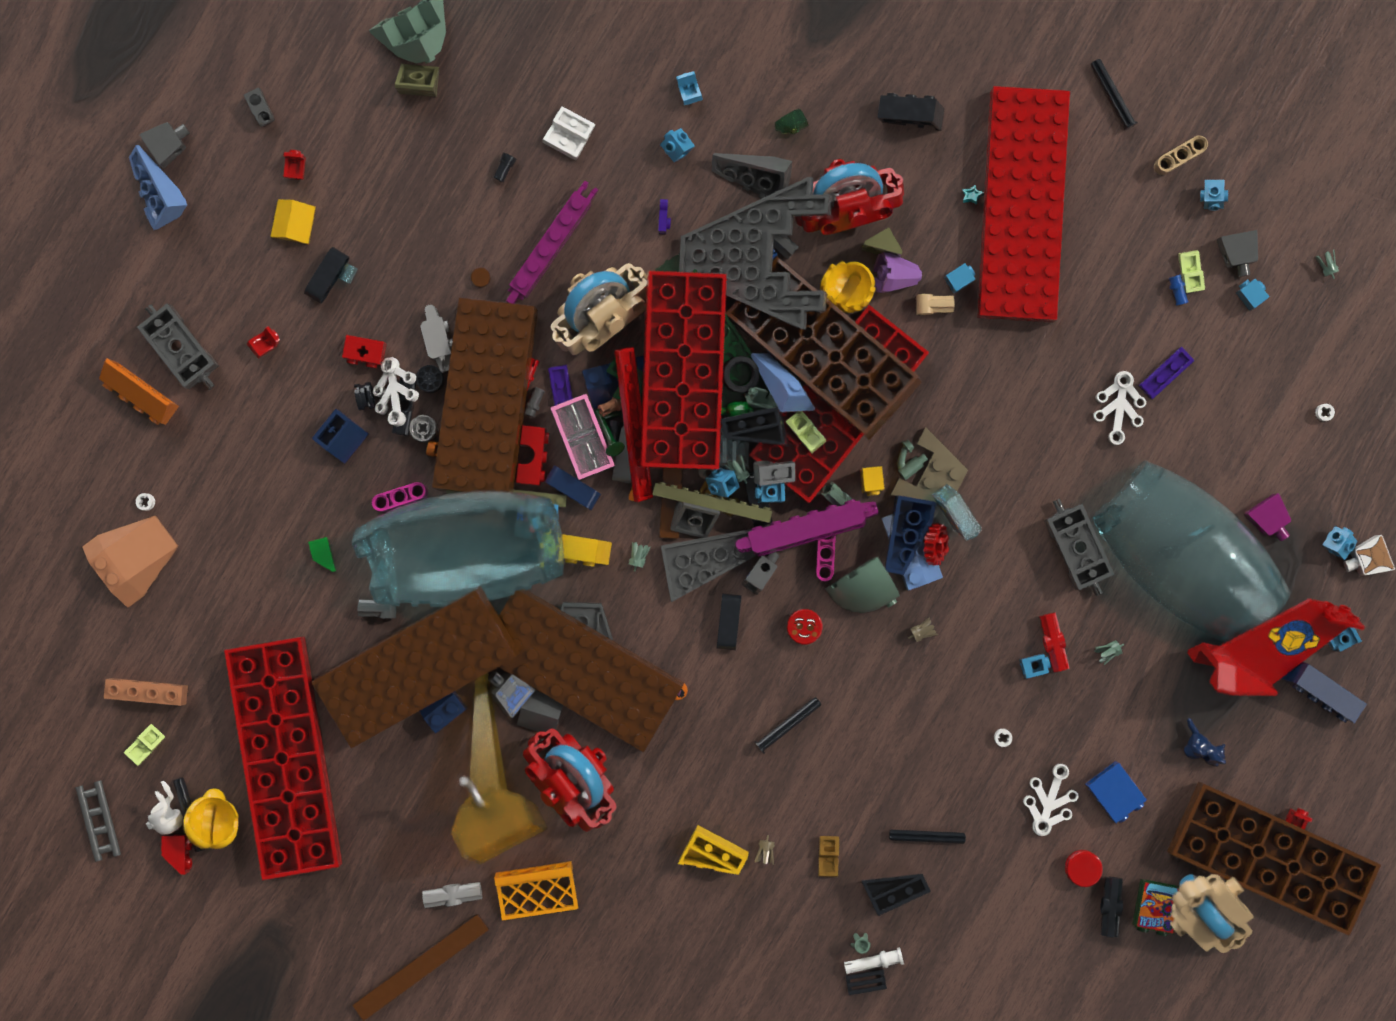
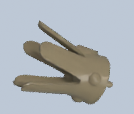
(923, 630)
(765, 849)

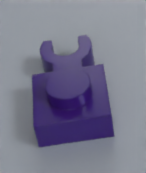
(664, 222)

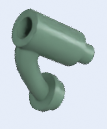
(907, 469)

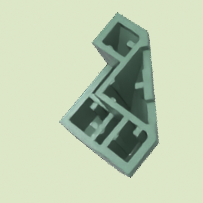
(415, 32)

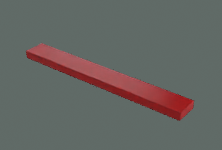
(632, 421)

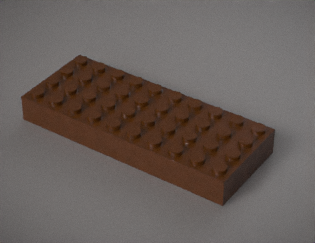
(833, 359)
(485, 396)
(415, 667)
(587, 670)
(1272, 859)

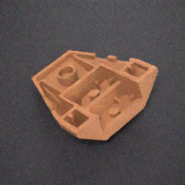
(131, 557)

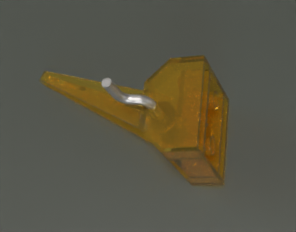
(491, 816)

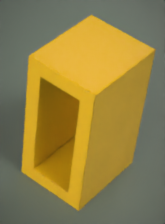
(872, 480)

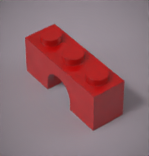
(536, 439)

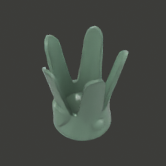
(1332, 267)
(739, 469)
(638, 555)
(1111, 650)
(861, 943)

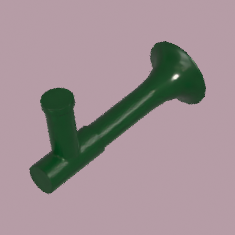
(614, 448)

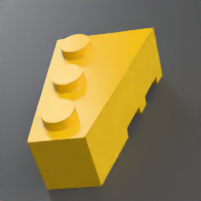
(586, 550)
(713, 852)

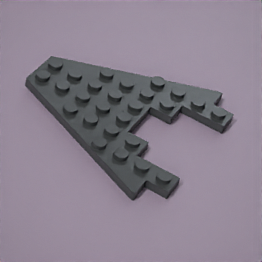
(744, 251)

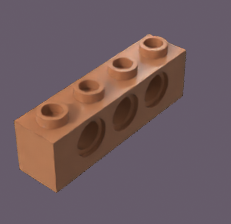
(145, 691)

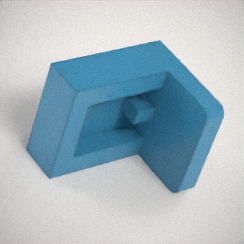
(689, 88)

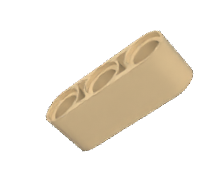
(1187, 149)

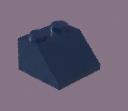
(443, 711)

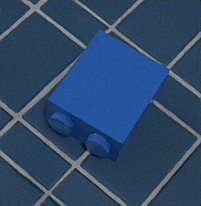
(1116, 792)

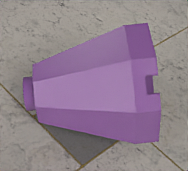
(895, 273)

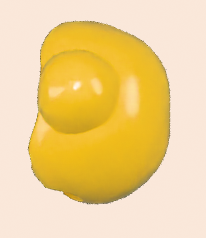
(211, 821)

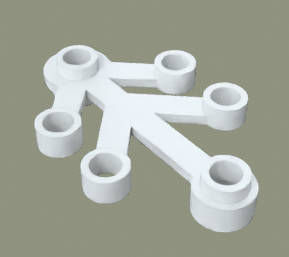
(390, 369)
(1120, 405)
(1049, 803)

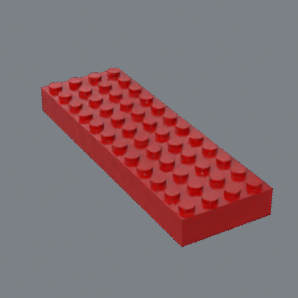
(1023, 204)
(283, 758)

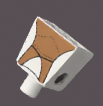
(1370, 557)

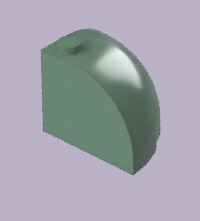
(864, 588)

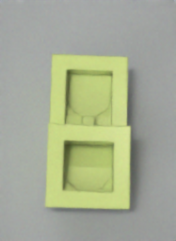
(1191, 271)
(806, 431)
(144, 745)

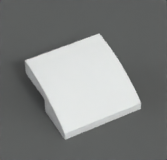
(568, 133)

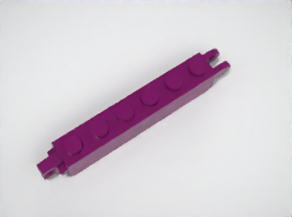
(550, 244)
(807, 528)

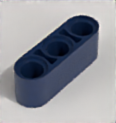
(572, 487)

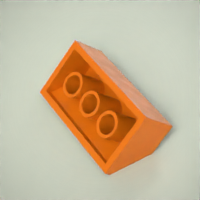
(137, 391)

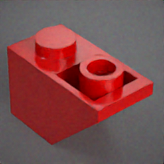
(176, 851)

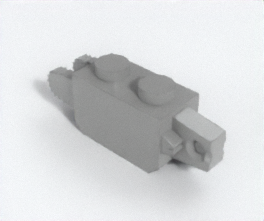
(436, 338)

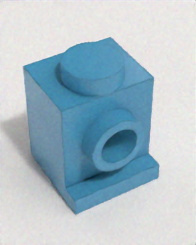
(778, 496)
(1351, 636)
(1043, 665)

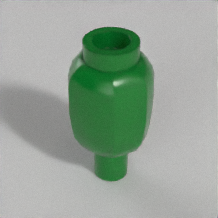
(737, 408)

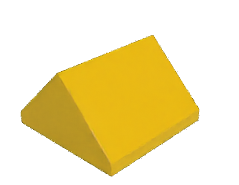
(293, 221)

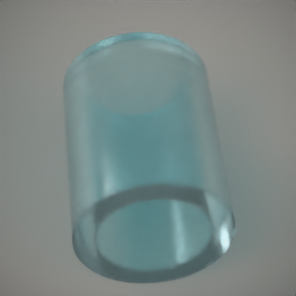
(348, 273)

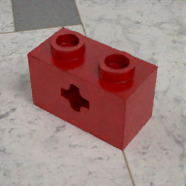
(354, 345)

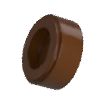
(480, 277)

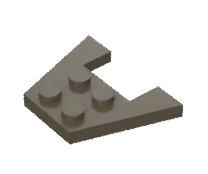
(941, 470)

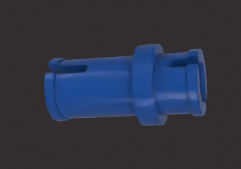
(1178, 290)

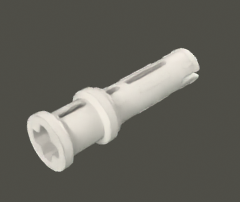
(883, 959)

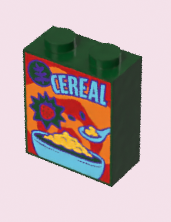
(1154, 907)

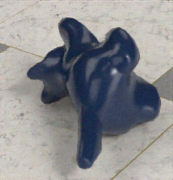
(1200, 746)

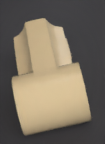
(928, 304)

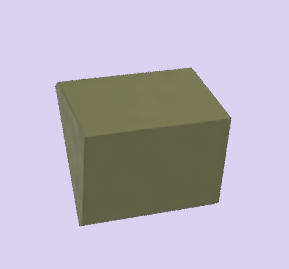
(417, 80)
(882, 243)

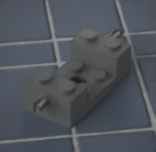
(190, 363)
(1070, 527)

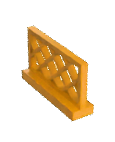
(531, 875)

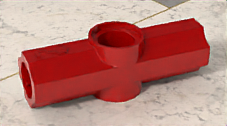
(1054, 642)

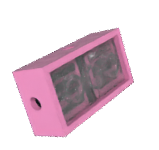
(582, 436)

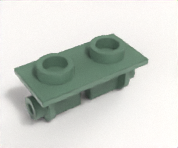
(757, 398)

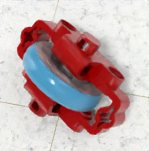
(855, 197)
(570, 779)

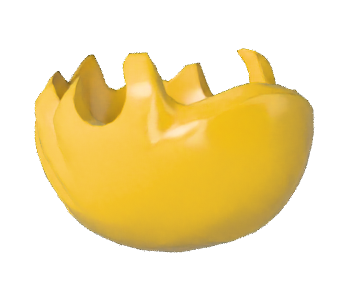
(848, 286)

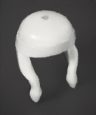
(162, 817)

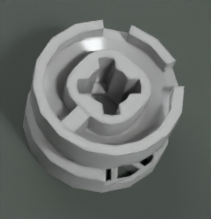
(423, 428)

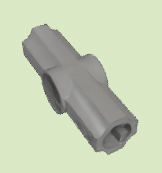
(452, 894)

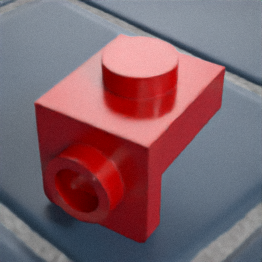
(294, 165)
(264, 342)
(1298, 818)

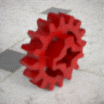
(936, 544)

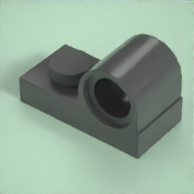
(773, 473)

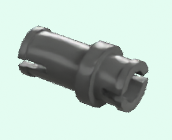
(534, 401)

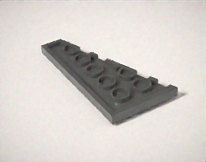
(701, 560)

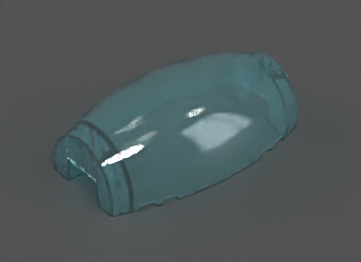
(461, 542)
(1191, 553)

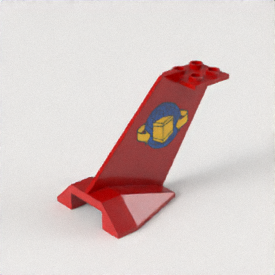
(1274, 648)

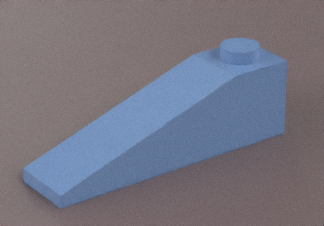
(160, 194)
(782, 385)
(919, 571)

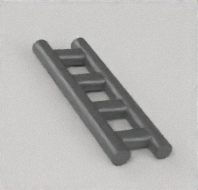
(89, 813)

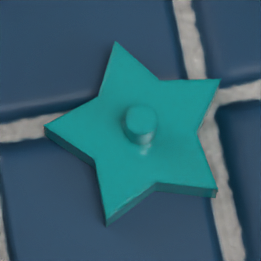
(972, 195)

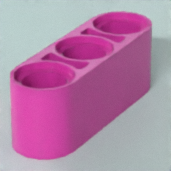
(391, 502)
(829, 563)

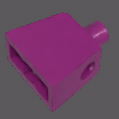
(1270, 517)

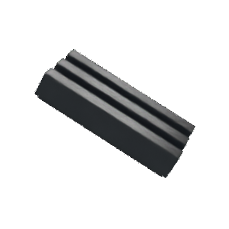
(865, 982)

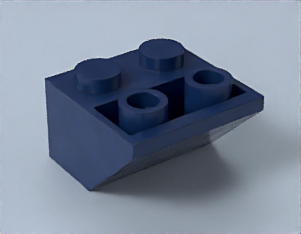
(340, 436)

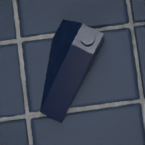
(603, 385)
(908, 527)

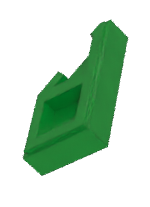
(322, 553)

